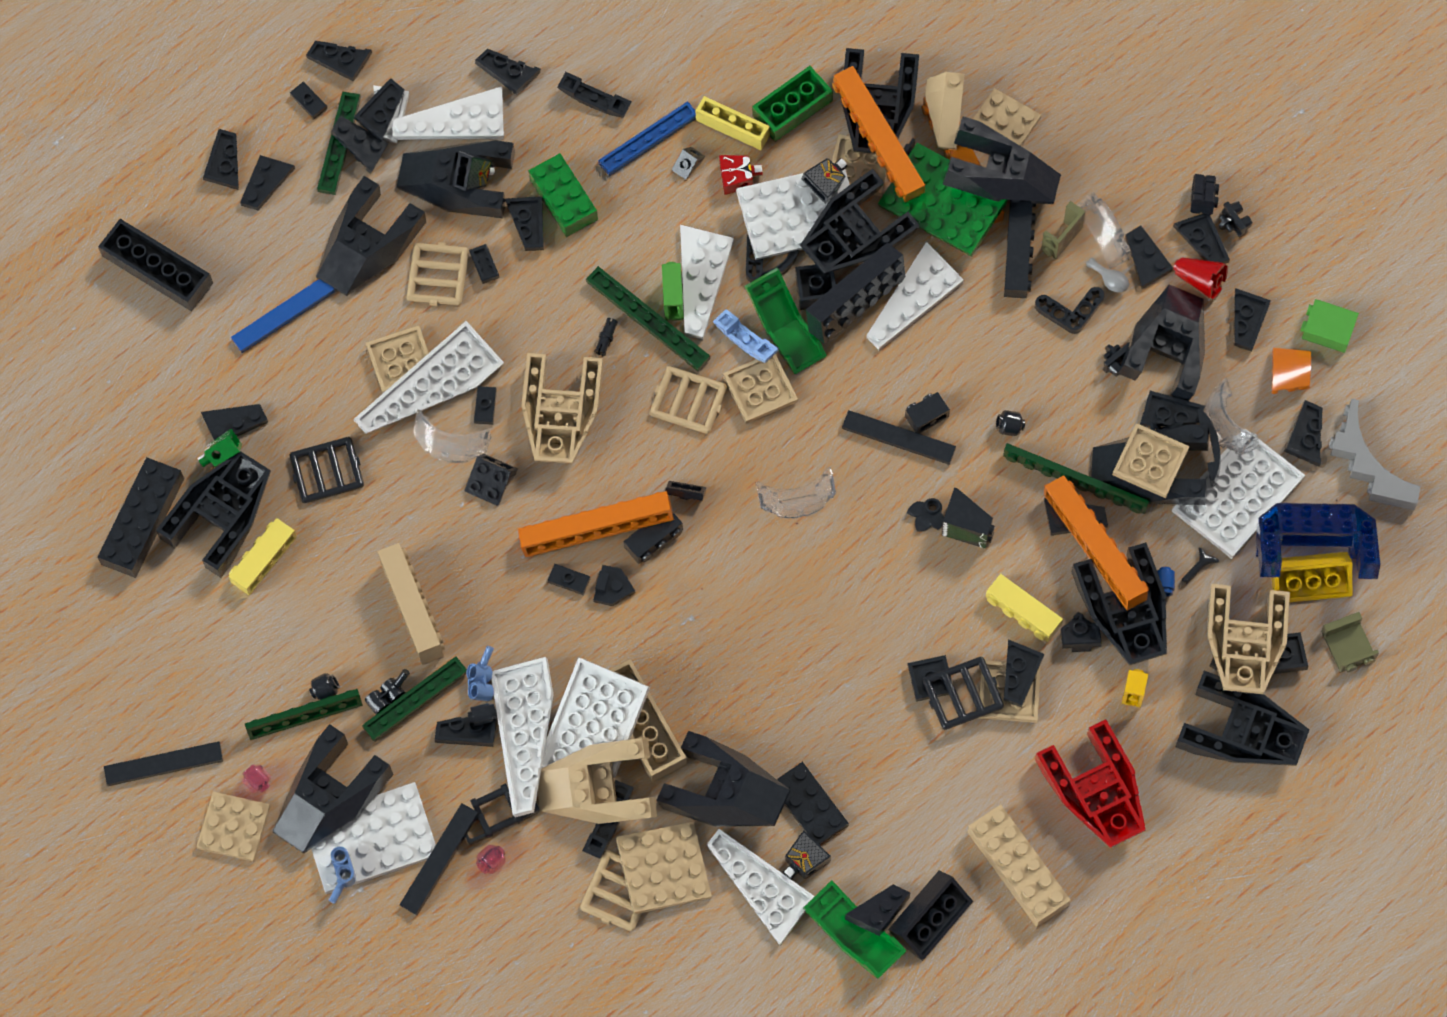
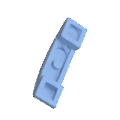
(744, 338)

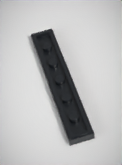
(898, 437)
(163, 763)
(439, 859)

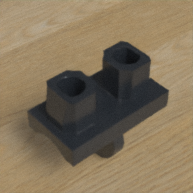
(1231, 220)
(1116, 356)

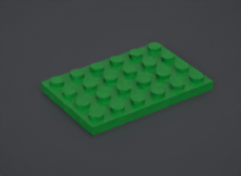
(944, 211)

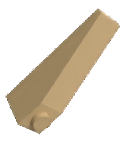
(944, 104)

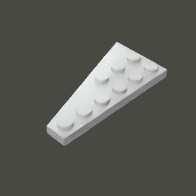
(466, 118)
(702, 271)
(925, 285)
(767, 890)

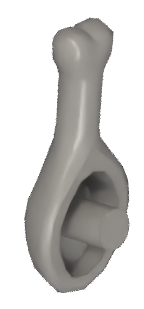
(1113, 279)

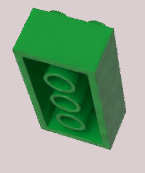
(793, 102)
(563, 195)

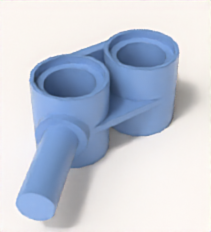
(478, 676)
(340, 868)

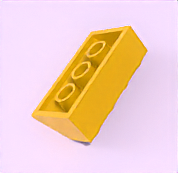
(1315, 576)

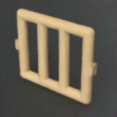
(458, 284)
(686, 377)
(594, 890)

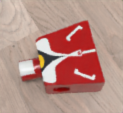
(737, 172)

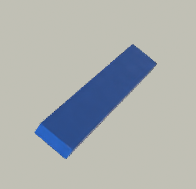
(648, 138)
(282, 315)

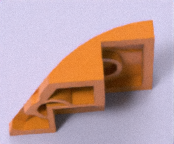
(1290, 369)

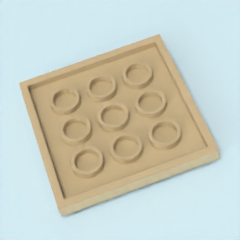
(663, 867)

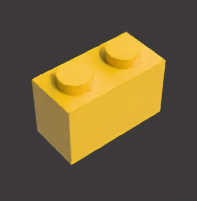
(1135, 688)

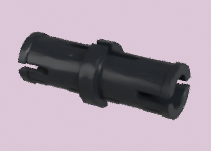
(606, 336)

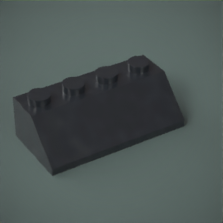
(930, 915)

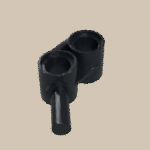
(390, 691)

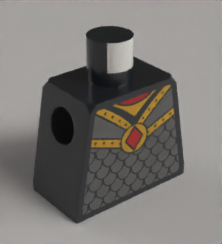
(472, 171)
(825, 178)
(805, 857)

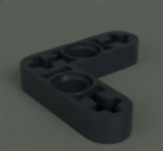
(1069, 316)

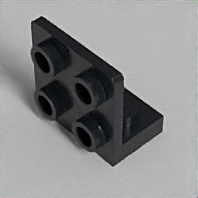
(489, 478)

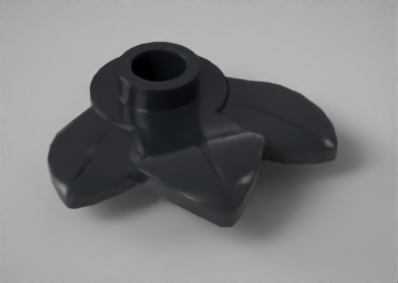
(924, 516)

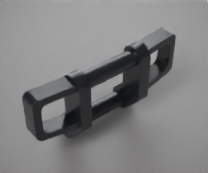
(489, 831)

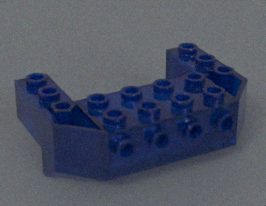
(1317, 526)

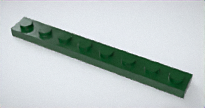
(648, 318)
(1081, 481)

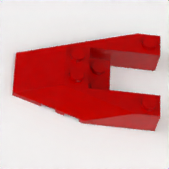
(1102, 797)

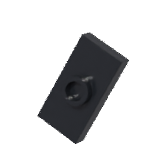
(308, 100)
(484, 264)
(485, 405)
(685, 491)
(569, 579)

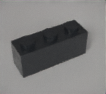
(649, 539)

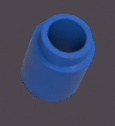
(1167, 579)

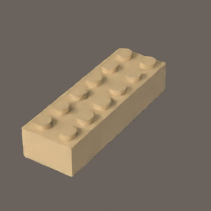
(412, 603)
(664, 749)
(1018, 866)

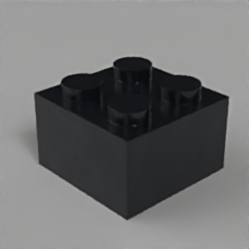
(812, 284)

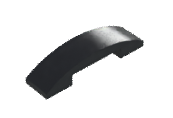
(593, 97)
(1213, 467)
(603, 833)

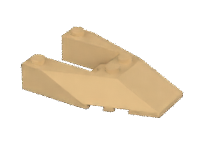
(559, 418)
(1246, 650)
(584, 784)

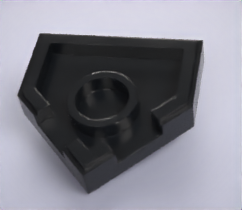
(612, 586)
(1080, 634)

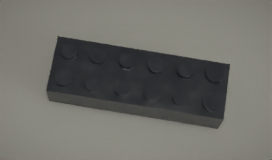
(155, 264)
(855, 293)
(140, 517)

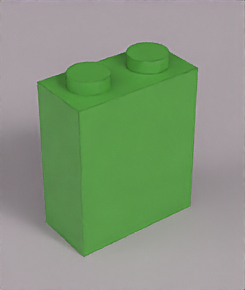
(672, 291)
(1329, 325)

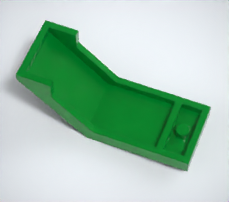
(784, 322)
(866, 948)

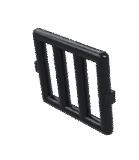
(330, 447)
(962, 716)

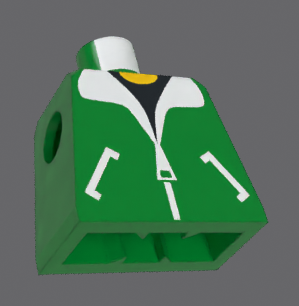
(226, 444)

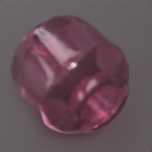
(256, 778)
(490, 859)

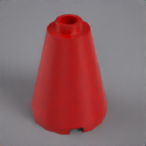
(1202, 275)

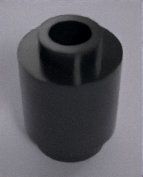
(482, 714)

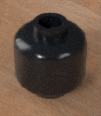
(1010, 423)
(324, 686)

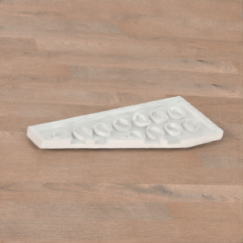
(446, 372)
(523, 712)

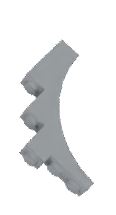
(1382, 485)

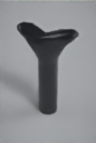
(1203, 561)

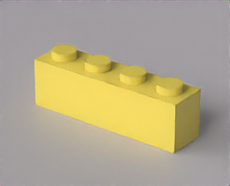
(732, 123)
(262, 556)
(1023, 608)

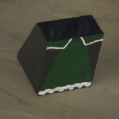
(967, 521)

